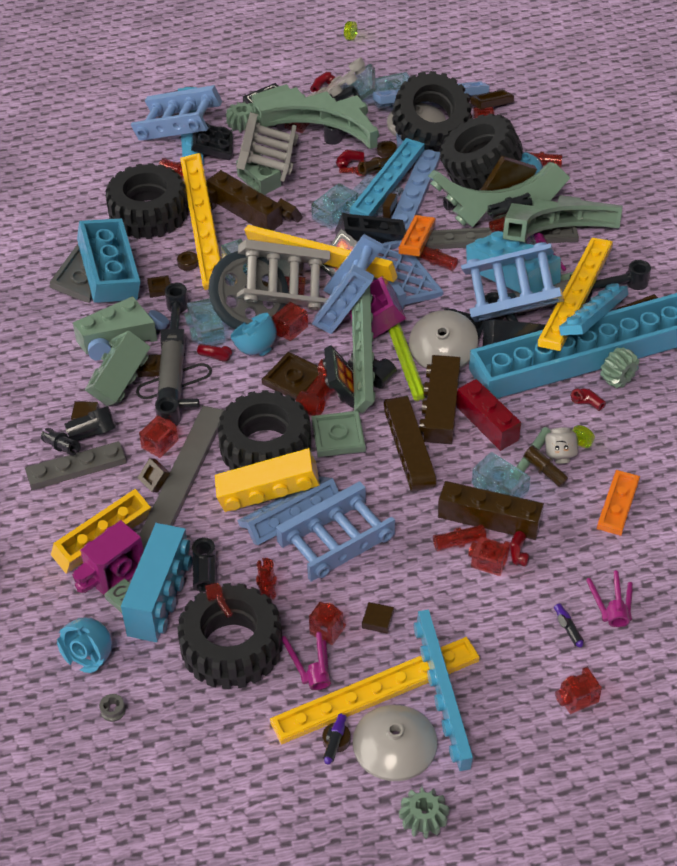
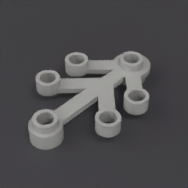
(334, 88)

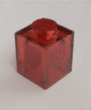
(290, 321)
(158, 436)

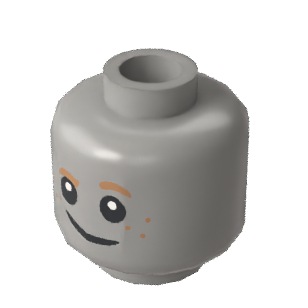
(561, 444)

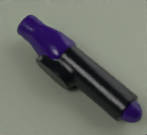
(567, 623)
(333, 738)

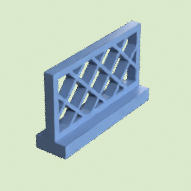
(416, 268)

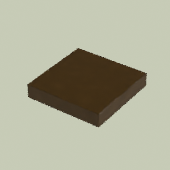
(508, 173)
(291, 375)

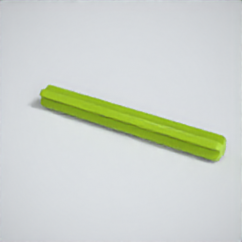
(407, 362)

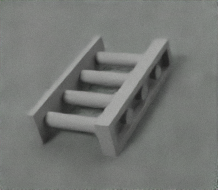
(248, 147)
(294, 255)

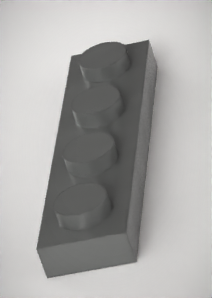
(75, 466)

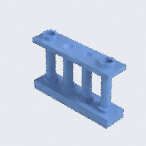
(177, 102)
(347, 284)
(527, 299)
(333, 510)

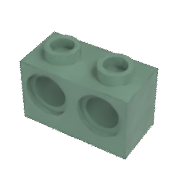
(260, 177)

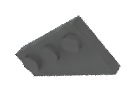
(72, 277)

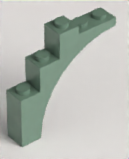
(319, 109)
(474, 203)
(568, 211)

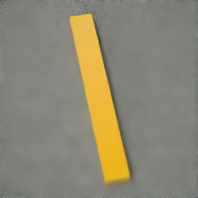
(201, 215)
(378, 267)
(576, 291)
(368, 692)

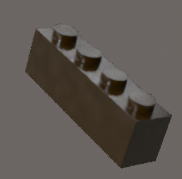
(246, 201)
(441, 399)
(491, 509)

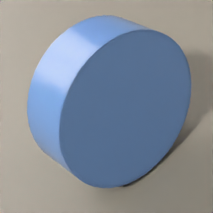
(160, 320)
(97, 348)

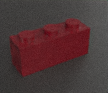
(488, 414)

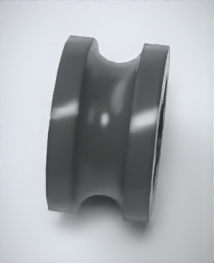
(104, 706)

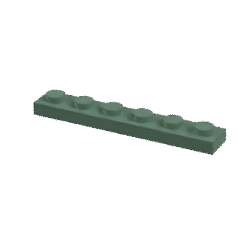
(362, 353)

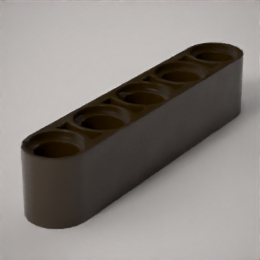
(409, 443)

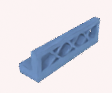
(263, 522)

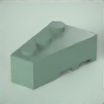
(113, 322)
(118, 368)

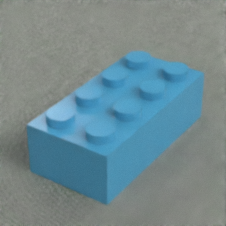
(495, 245)
(108, 260)
(156, 583)

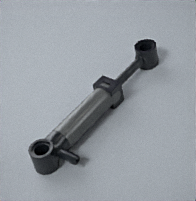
(636, 278)
(172, 355)

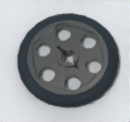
(220, 290)

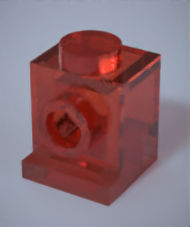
(489, 555)
(329, 617)
(579, 691)

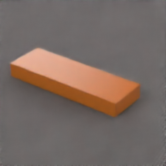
(417, 235)
(618, 502)

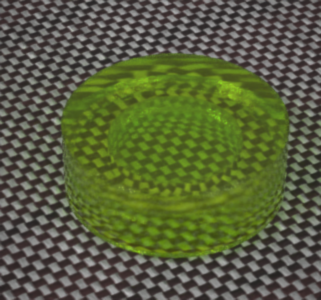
(350, 30)
(584, 436)

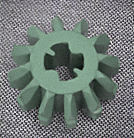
(238, 116)
(619, 367)
(412, 813)

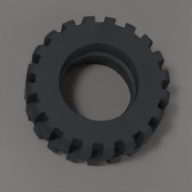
(435, 89)
(476, 148)
(129, 196)
(261, 413)
(236, 663)

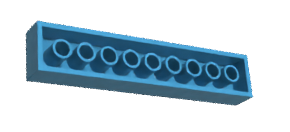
(522, 365)

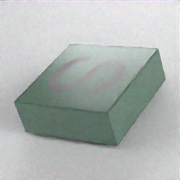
(117, 593)

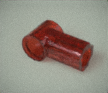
(315, 396)

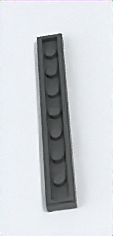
(461, 237)
(183, 471)

